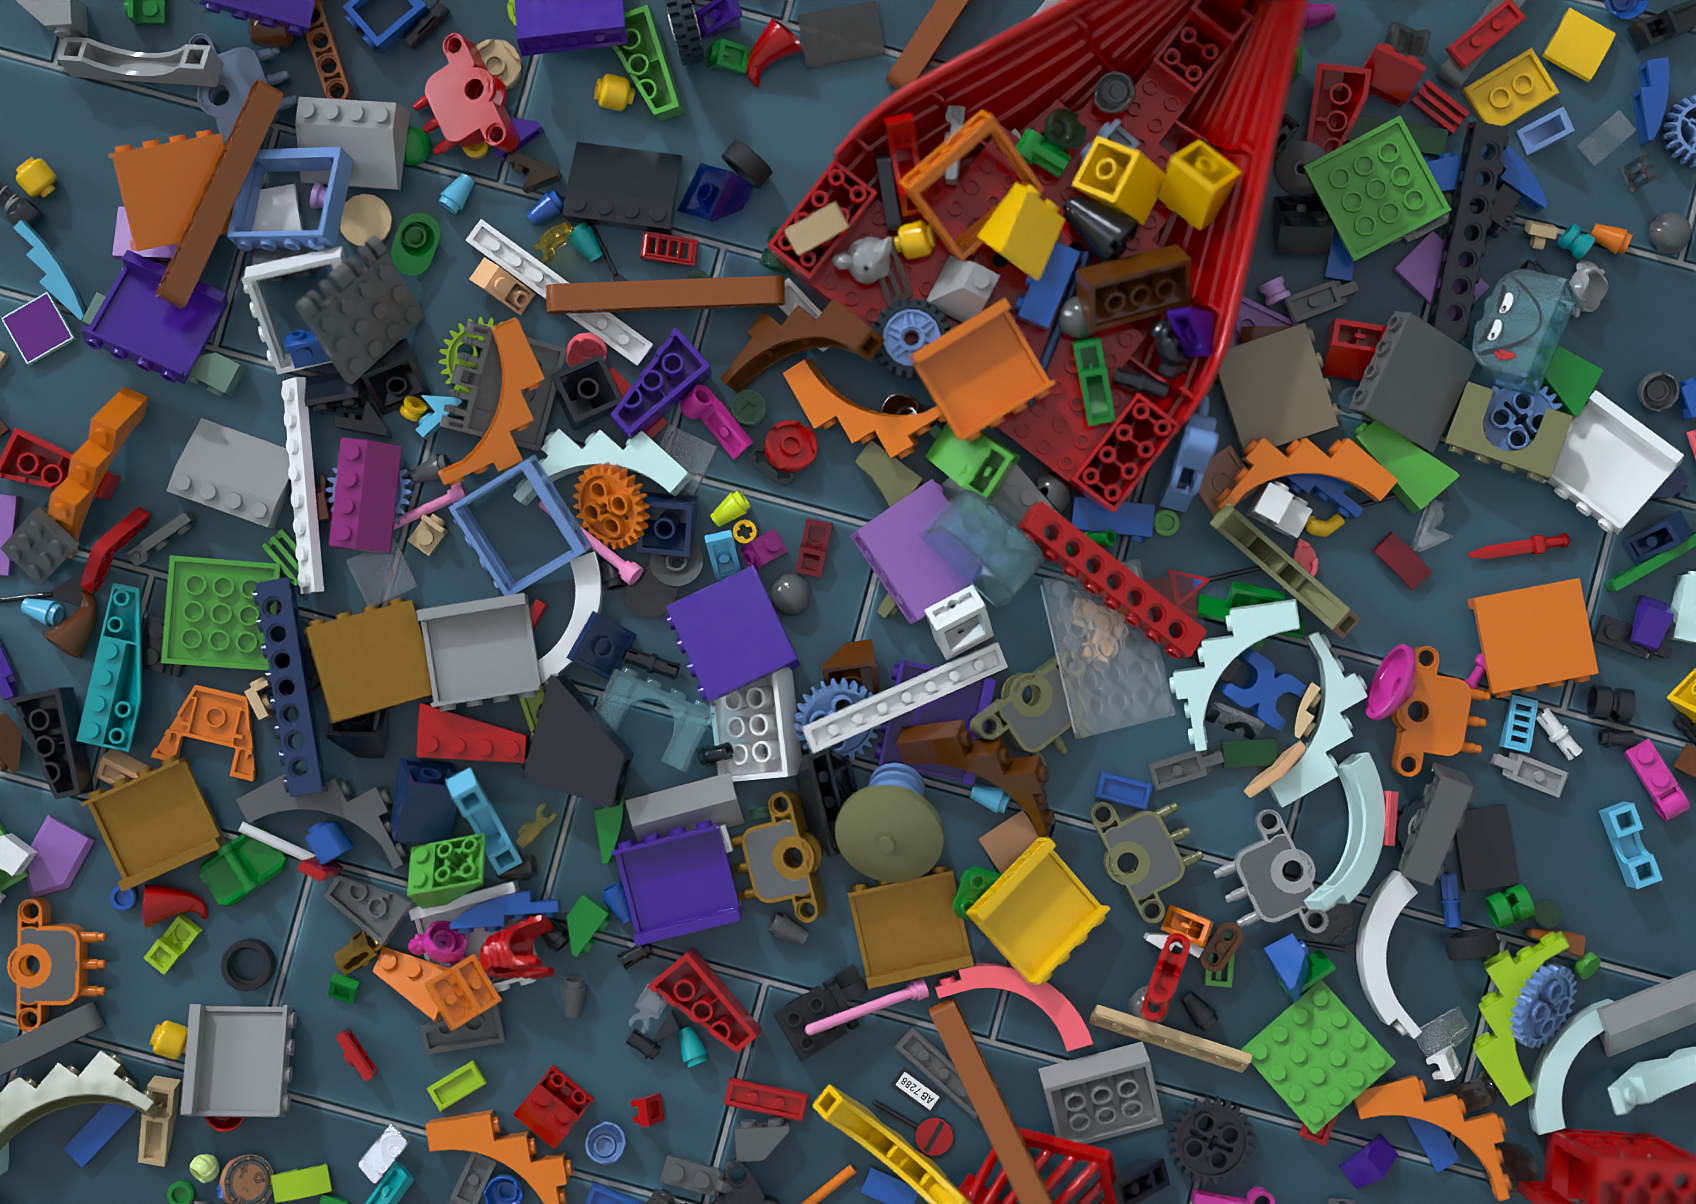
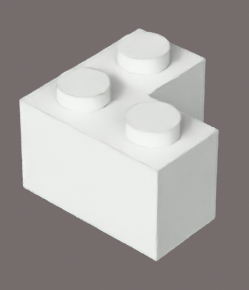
(1280, 509)

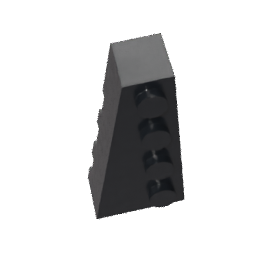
(53, 728)

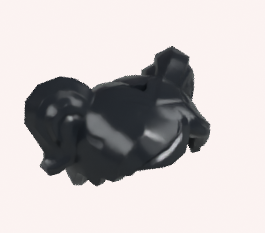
(1169, 350)

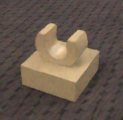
(1539, 233)

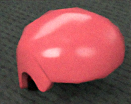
(584, 347)

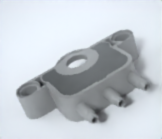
(1262, 878)

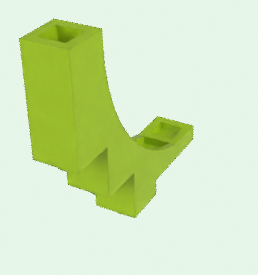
(1498, 1049)

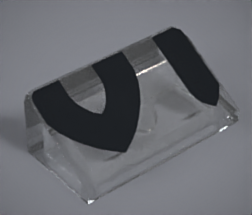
(1233, 720)
(384, 1153)

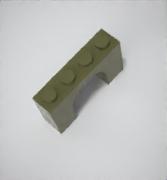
(1535, 460)

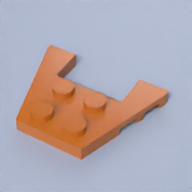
(214, 718)

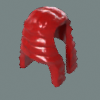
(511, 951)

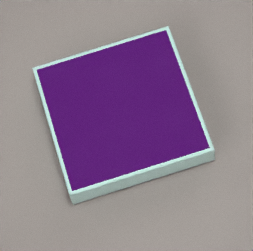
(38, 328)

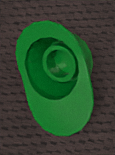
(415, 244)

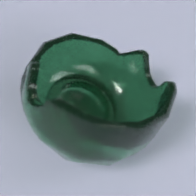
(1064, 129)

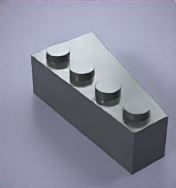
(1436, 824)

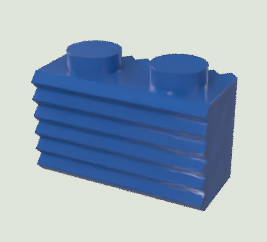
(328, 841)

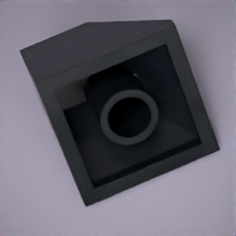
(395, 378)
(586, 391)
(362, 735)

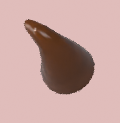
(75, 632)

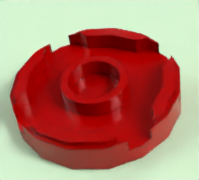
(790, 446)

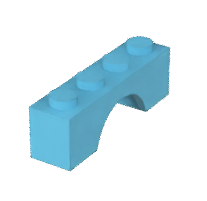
(484, 819)

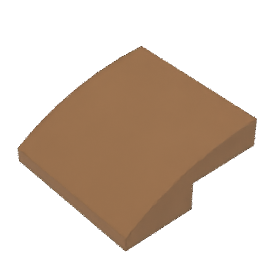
(1009, 840)

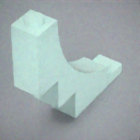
(1653, 1079)

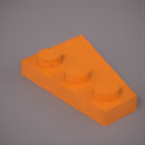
(407, 976)

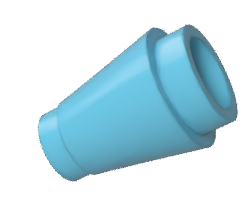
(456, 194)
(44, 611)
(991, 797)

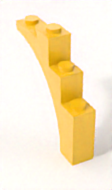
(888, 1146)

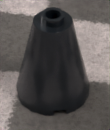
(1100, 227)

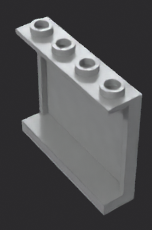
(480, 651)
(238, 1061)

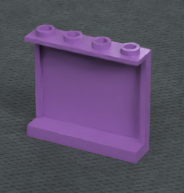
(903, 560)

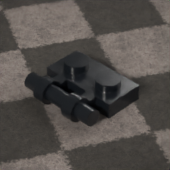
(152, 647)

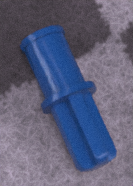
(1450, 900)

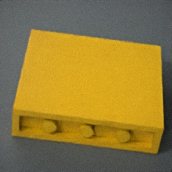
(1037, 912)

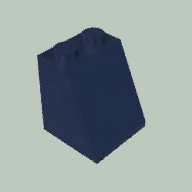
(422, 801)

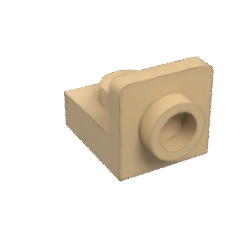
(428, 534)
(259, 701)

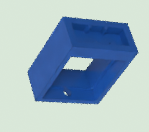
(393, 33)

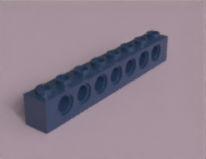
(306, 725)

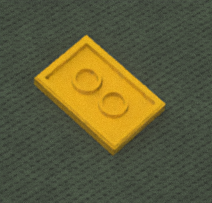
(1511, 90)

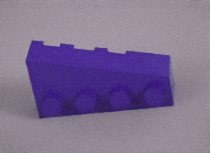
(661, 385)

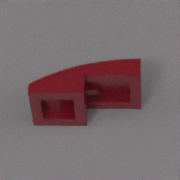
(813, 547)
(1402, 561)

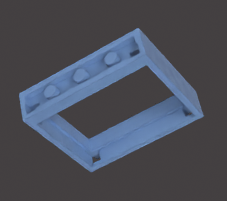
(283, 160)
(556, 507)

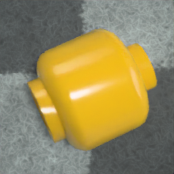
(614, 92)
(36, 177)
(915, 239)
(169, 1040)

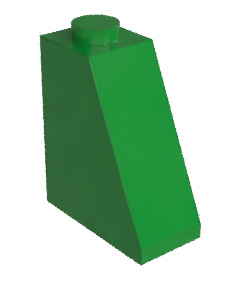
(1571, 381)

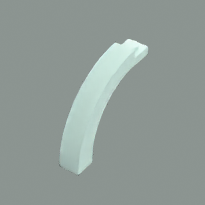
(1365, 834)
(1553, 1065)

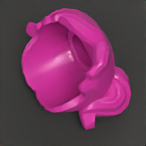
(439, 931)

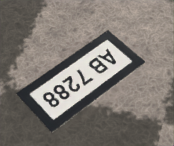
(917, 1090)

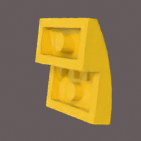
(1579, 45)

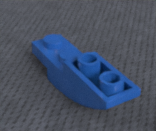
(1326, 490)
(495, 911)

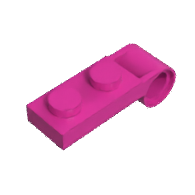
(704, 404)
(1661, 785)
(1206, 1197)

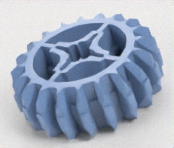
(1678, 123)

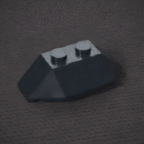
(824, 785)

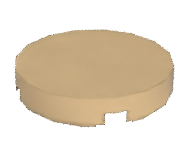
(501, 60)
(365, 217)

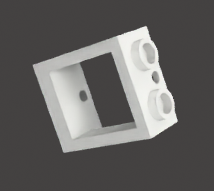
(943, 618)

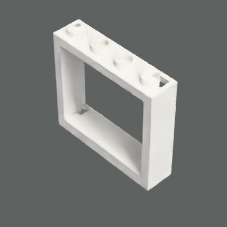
(259, 306)

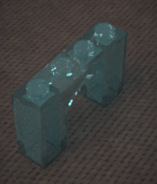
(690, 719)

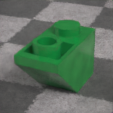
(584, 921)

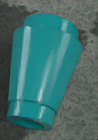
(586, 242)
(691, 1047)

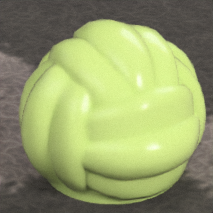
(205, 1168)

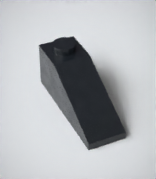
(1140, 1180)

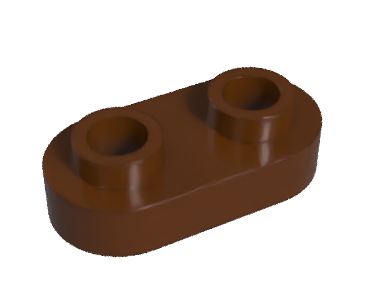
(1223, 948)

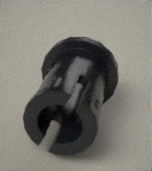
(1615, 737)
(709, 755)
(634, 955)
(643, 1044)

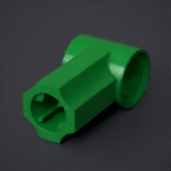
(1037, 151)

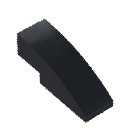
(1663, 26)

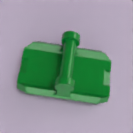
(241, 868)
(973, 885)

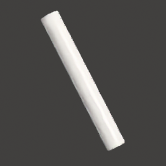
(275, 842)

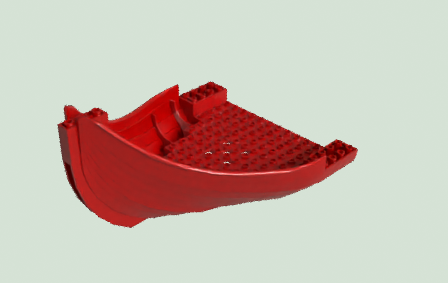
(1196, 74)

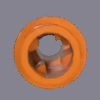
(1612, 238)

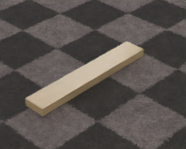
(1170, 1038)

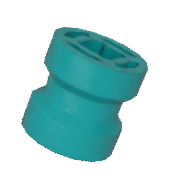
(1576, 242)

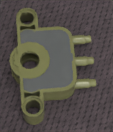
(1032, 724)
(1154, 849)

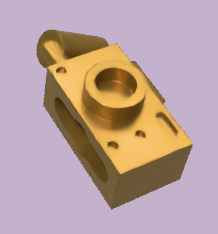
(356, 953)

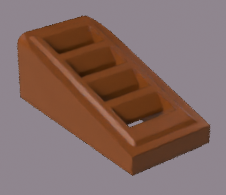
(1575, 940)

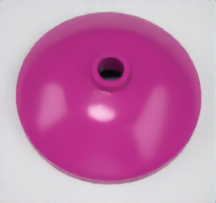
(1392, 683)

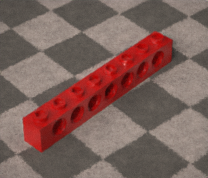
(1186, 631)

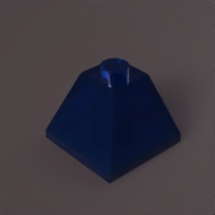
(715, 194)

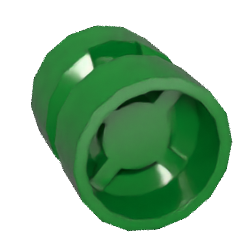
(1510, 906)

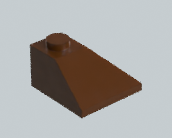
(853, 662)

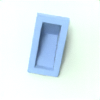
(1546, 131)

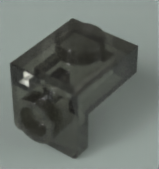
(1407, 40)

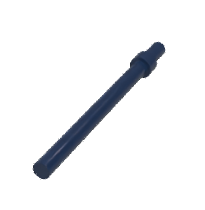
(1056, 332)

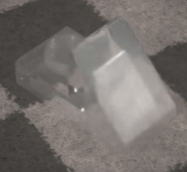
(1426, 534)
(1443, 1031)

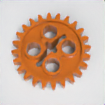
(611, 505)

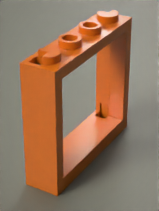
(944, 158)

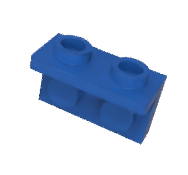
(305, 349)

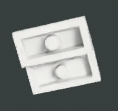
(278, 210)

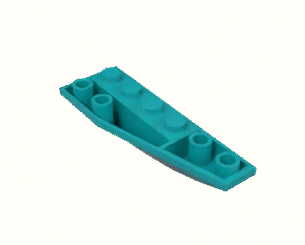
(116, 678)

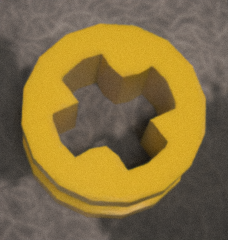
(413, 408)
(748, 524)

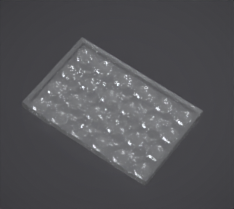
(1105, 664)

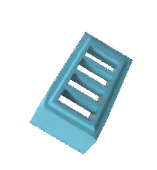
(1527, 735)

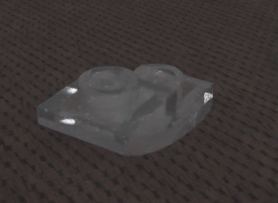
(1606, 137)

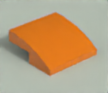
(462, 992)

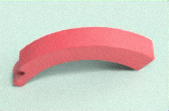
(1045, 995)

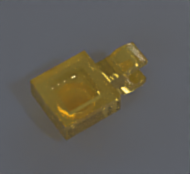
(553, 239)
(529, 831)

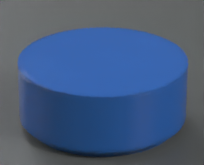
(123, 900)

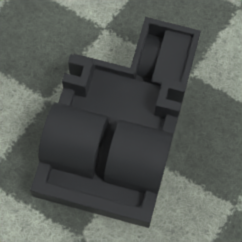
(817, 1006)

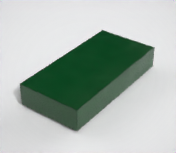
(1249, 753)

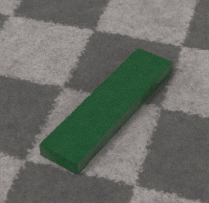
(1429, 140)

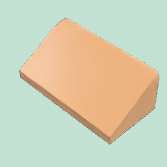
(117, 765)

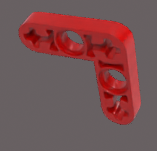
(105, 548)

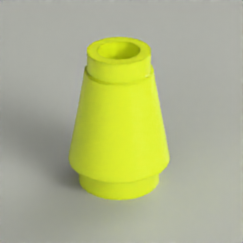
(730, 508)

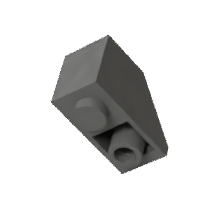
(758, 1140)

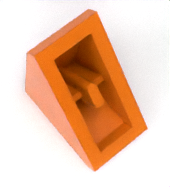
(1191, 925)

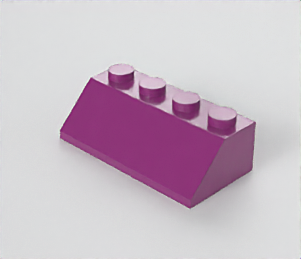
(365, 496)

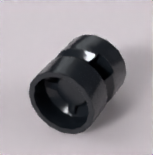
(1615, 704)

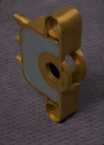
(771, 863)

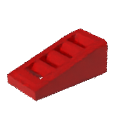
(670, 239)

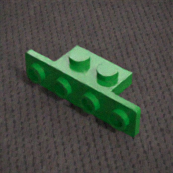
(1239, 596)

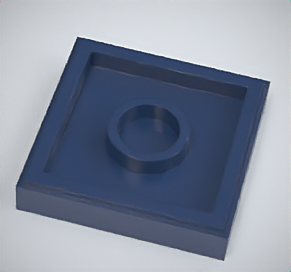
(601, 645)

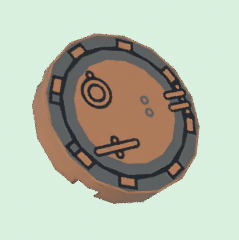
(246, 1180)

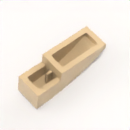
(158, 1132)

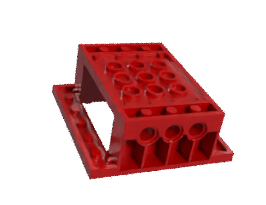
(1612, 1169)

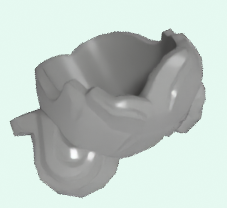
(866, 252)
(1588, 286)

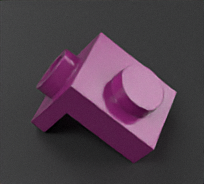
(763, 549)

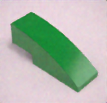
(1093, 380)
(609, 828)

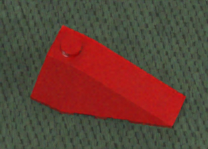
(1336, 103)

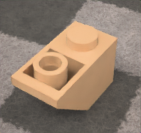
(502, 286)

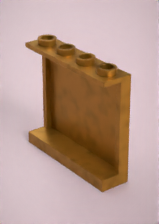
(370, 659)
(155, 821)
(909, 928)

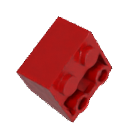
(1392, 74)
(1350, 348)
(553, 1106)

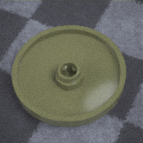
(889, 833)

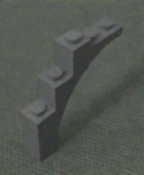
(365, 810)

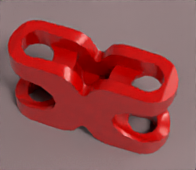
(1165, 977)

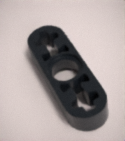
(888, 192)

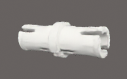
(1558, 734)

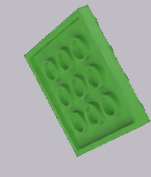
(1376, 188)
(214, 613)
(1318, 1056)

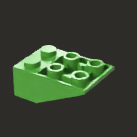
(974, 465)
(446, 870)

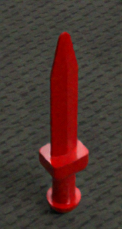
(1536, 544)

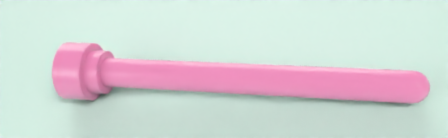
(455, 494)
(629, 571)
(915, 990)

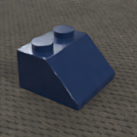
(670, 524)

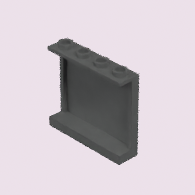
(1414, 380)

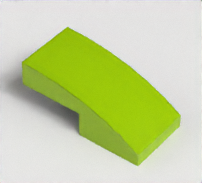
(173, 944)
(300, 1183)

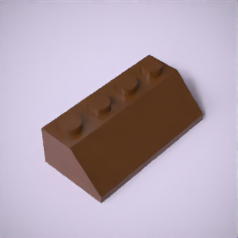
(1134, 287)

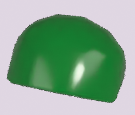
(417, 146)

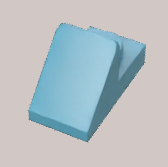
(430, 422)
(723, 554)

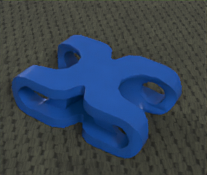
(1262, 689)

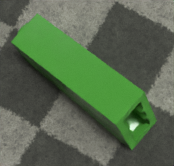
(1418, 473)

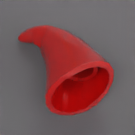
(773, 44)
(164, 901)

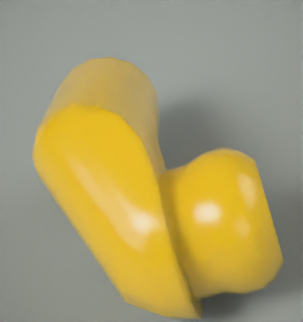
(1323, 528)

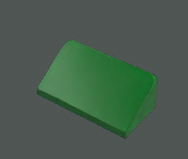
(1319, 968)

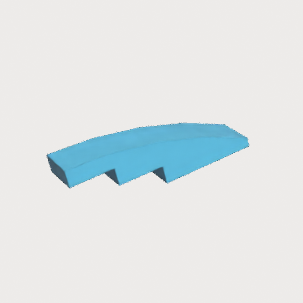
(56, 277)

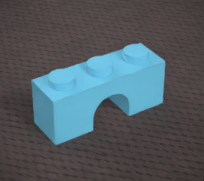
(1623, 828)

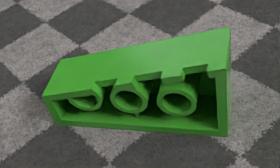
(649, 63)

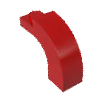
(903, 156)

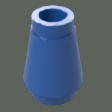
(548, 207)
(616, 901)

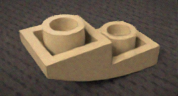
(816, 228)
(1304, 719)

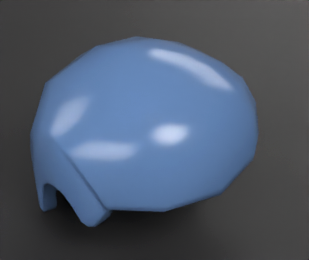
(605, 1143)

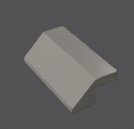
(685, 806)
(1648, 1014)

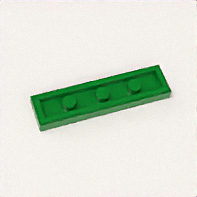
(1648, 565)

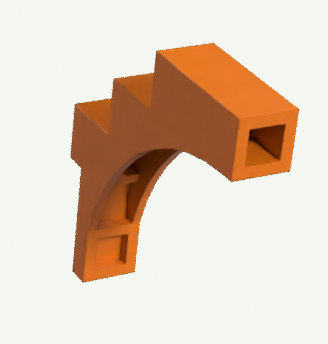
(519, 372)
(825, 404)
(90, 462)
(1344, 463)
(1479, 1132)
(479, 1134)

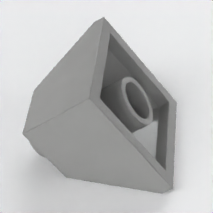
(962, 289)

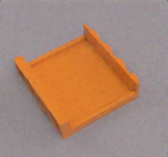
(164, 185)
(981, 371)
(1534, 637)

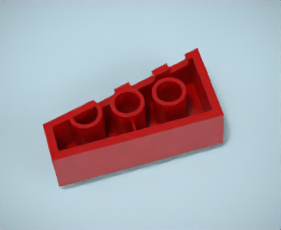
(44, 464)
(467, 738)
(706, 1000)

